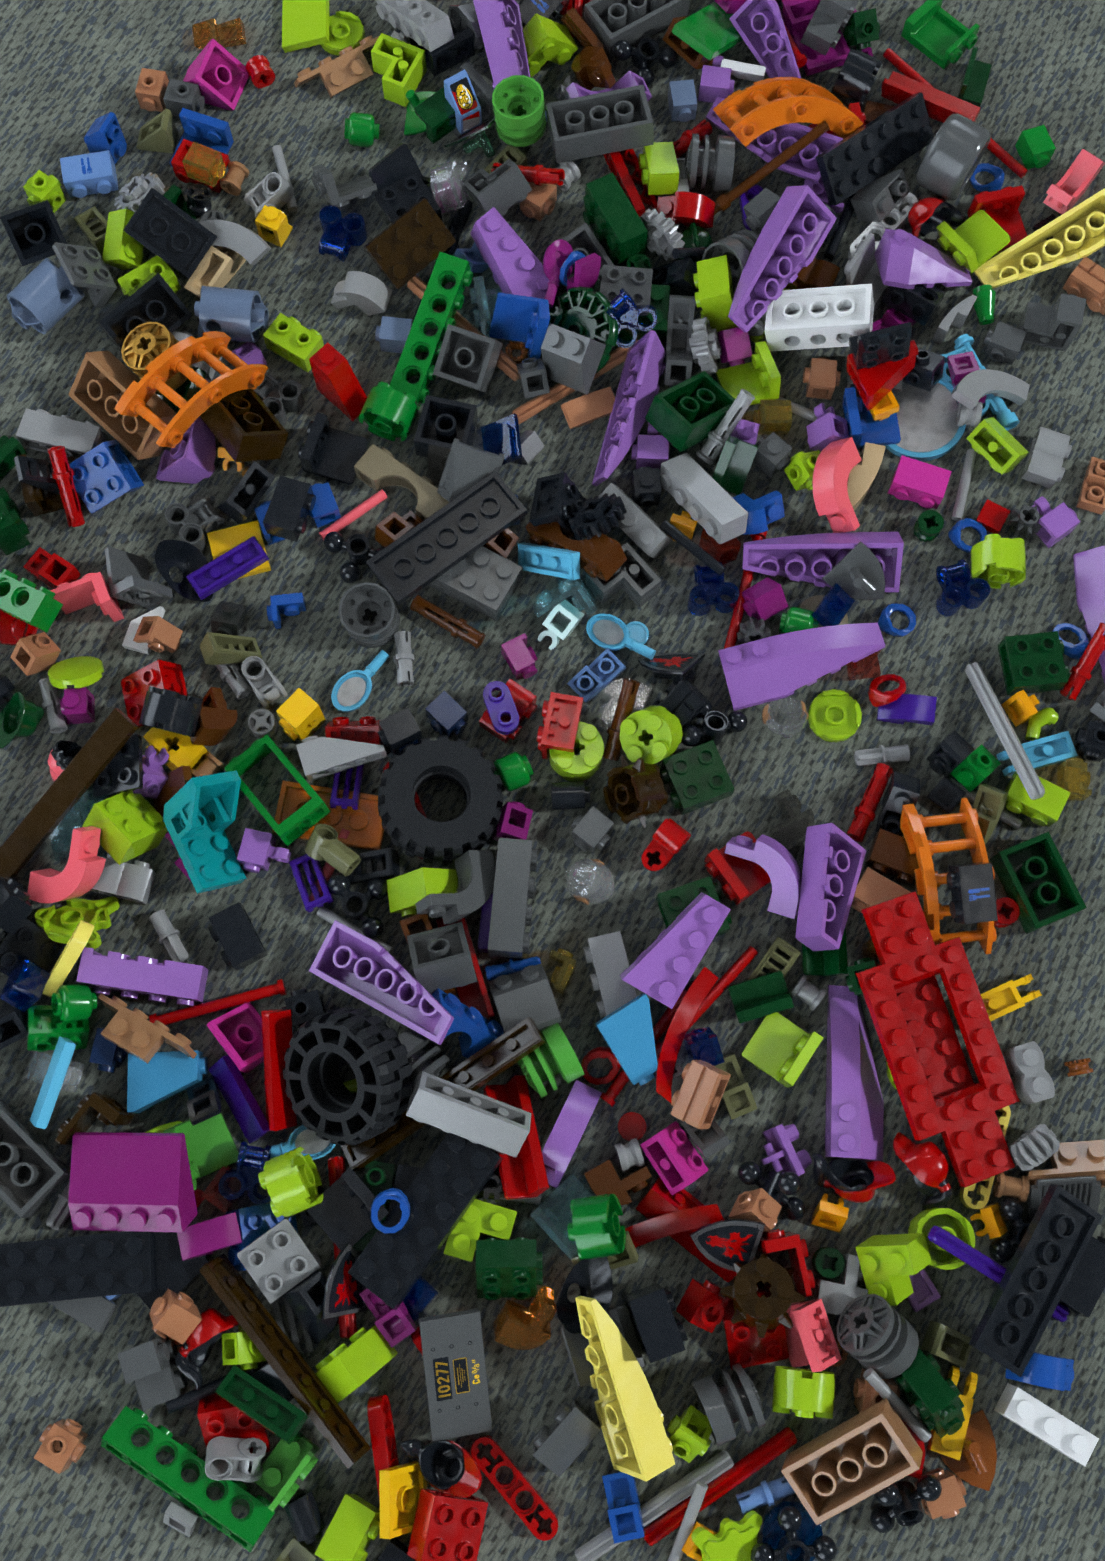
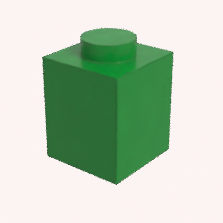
(1035, 147)

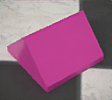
(240, 1036)

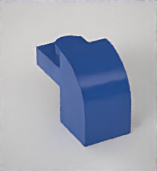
(761, 511)
(1047, 1372)

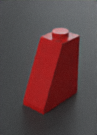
(337, 381)
(878, 381)

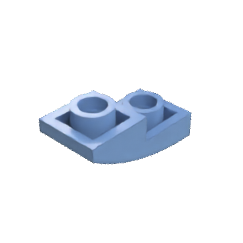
(597, 675)

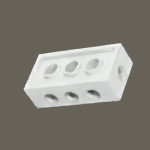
(819, 317)

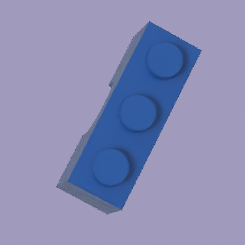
(323, 513)
(476, 1028)

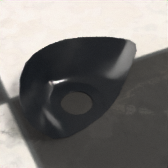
(175, 554)
(594, 1281)

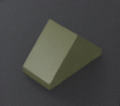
(158, 134)
(947, 1343)

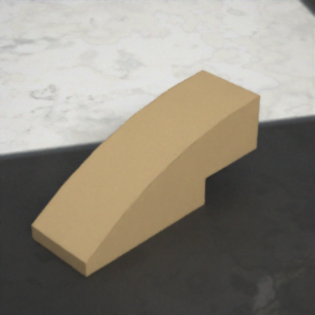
(215, 269)
(863, 475)

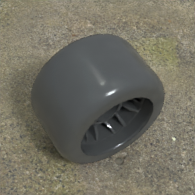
(953, 156)

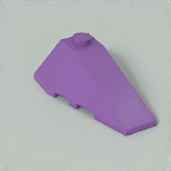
(766, 36)
(910, 261)
(192, 457)

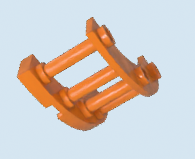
(782, 102)
(178, 359)
(929, 880)

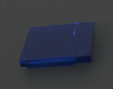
(503, 438)

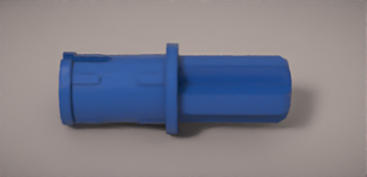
(506, 968)

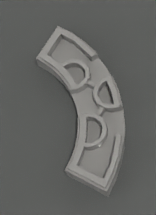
(237, 238)
(989, 381)

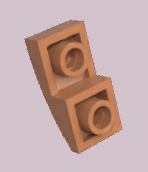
(588, 407)
(1093, 487)

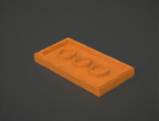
(363, 824)

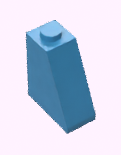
(631, 1039)
(161, 1078)

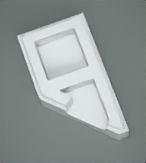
(744, 70)
(128, 642)

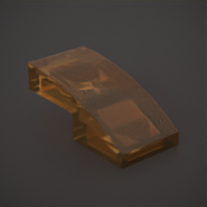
(226, 34)

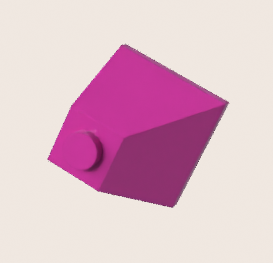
(218, 76)

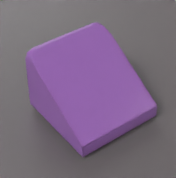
(250, 354)

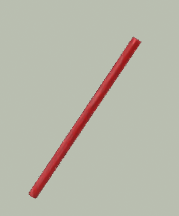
(993, 147)

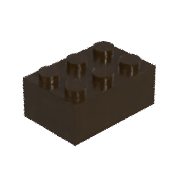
(409, 243)
(246, 427)

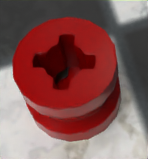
(260, 71)
(1012, 912)

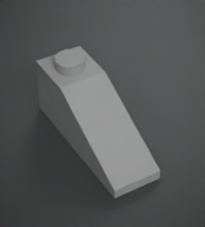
(331, 755)

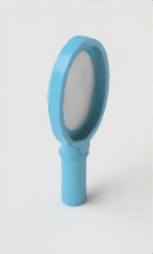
(612, 633)
(355, 686)
(306, 1139)

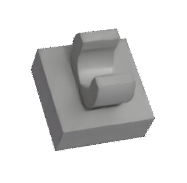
(180, 1518)

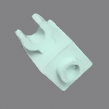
(561, 622)

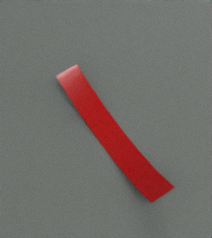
(678, 1029)
(673, 1223)

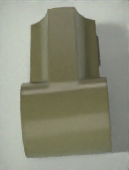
(325, 846)

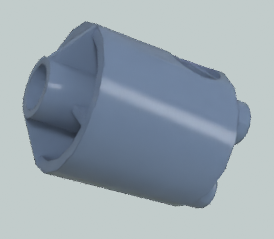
(43, 297)
(231, 311)

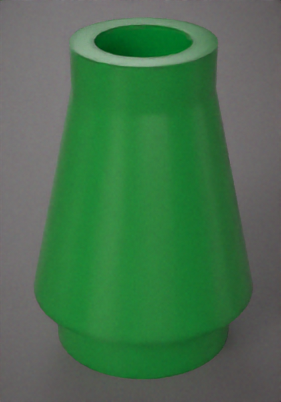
(984, 303)

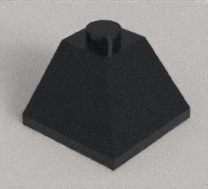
(32, 230)

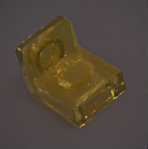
(562, 975)

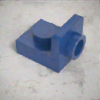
(288, 604)

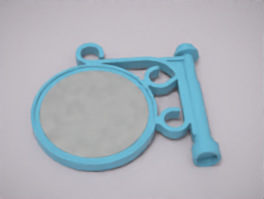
(929, 418)

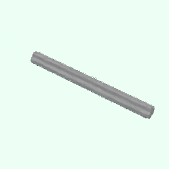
(1005, 731)
(660, 1503)

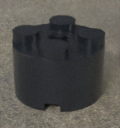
(856, 77)
(171, 711)

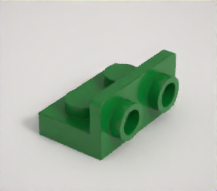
(46, 1028)

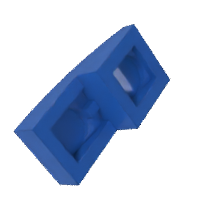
(623, 1506)

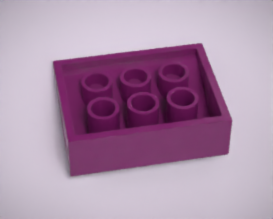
(130, 1182)

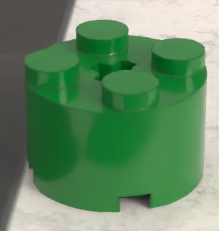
(389, 412)
(597, 1226)

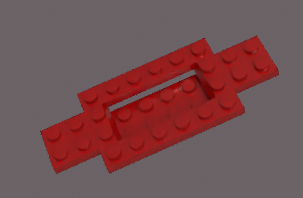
(924, 1044)

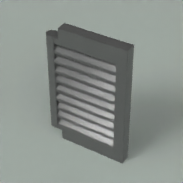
(1082, 1187)

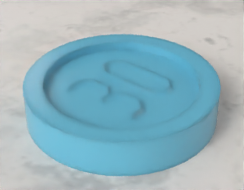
(638, 631)

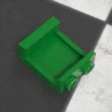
(938, 33)

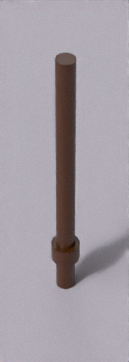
(724, 200)

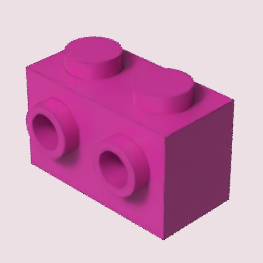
(919, 482)
(674, 1158)

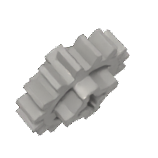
(135, 191)
(661, 234)
(705, 345)

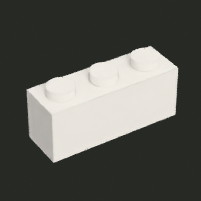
(1046, 1424)

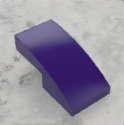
(909, 708)

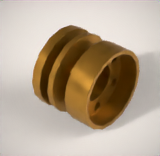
(144, 345)

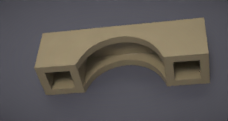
(381, 469)

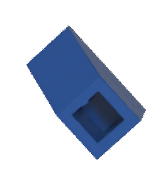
(106, 135)

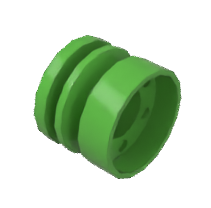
(519, 110)
(549, 1060)

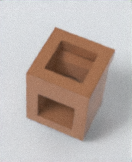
(158, 634)

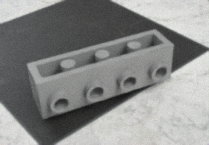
(418, 21)
(703, 498)
(469, 1114)

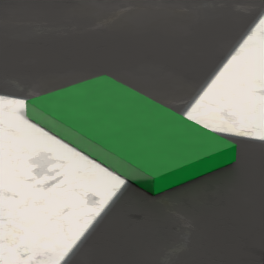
(708, 31)

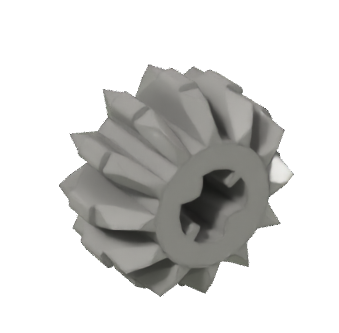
(1033, 1147)

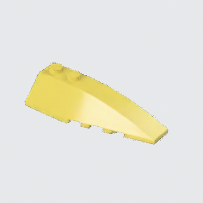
(1075, 237)
(625, 1403)

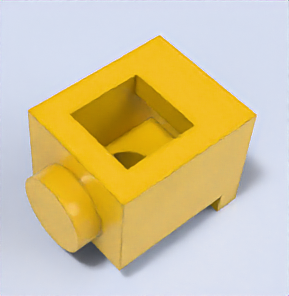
(275, 220)

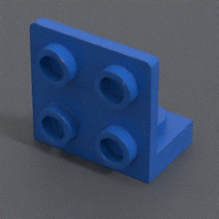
(205, 131)
(521, 320)
(862, 425)
(104, 475)

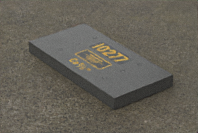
(455, 1374)

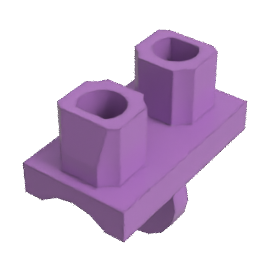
(781, 1151)

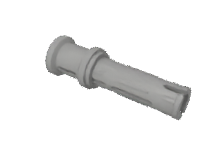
(719, 436)

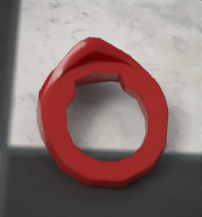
(880, 698)
(600, 1052)

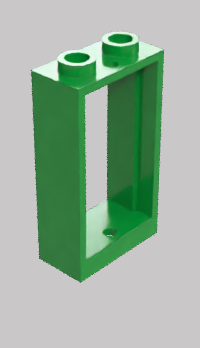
(301, 819)

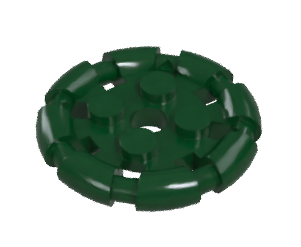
(586, 319)

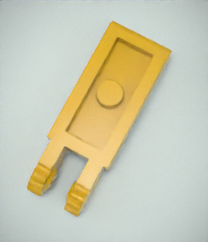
(1006, 997)
(953, 1444)

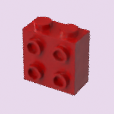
(447, 1527)

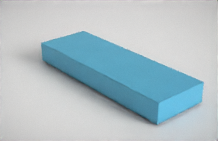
(549, 560)
(52, 1083)

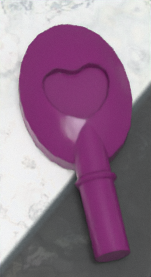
(553, 260)

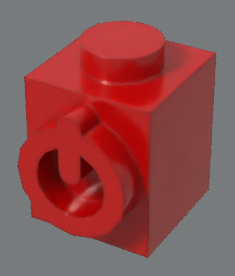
(703, 1305)

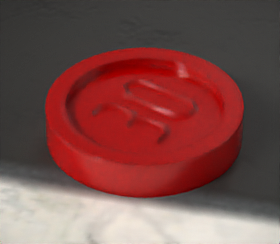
(631, 1126)

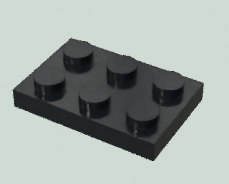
(170, 233)

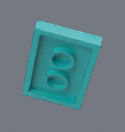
(197, 826)

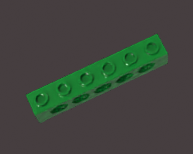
(446, 269)
(27, 603)
(168, 1477)

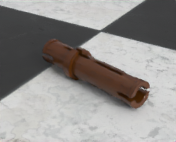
(472, 637)
(623, 710)

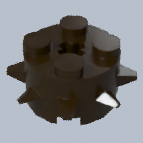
(635, 790)
(762, 1311)

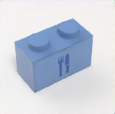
(89, 174)

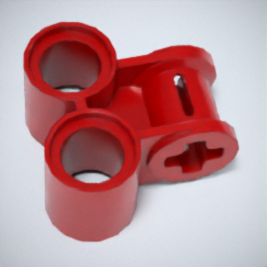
(667, 841)

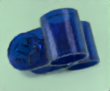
(339, 235)
(628, 317)
(957, 584)
(710, 588)
(249, 1165)

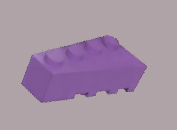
(502, 38)
(509, 258)
(827, 886)
(675, 954)
(142, 977)

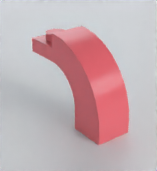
(1074, 182)
(830, 484)
(79, 874)

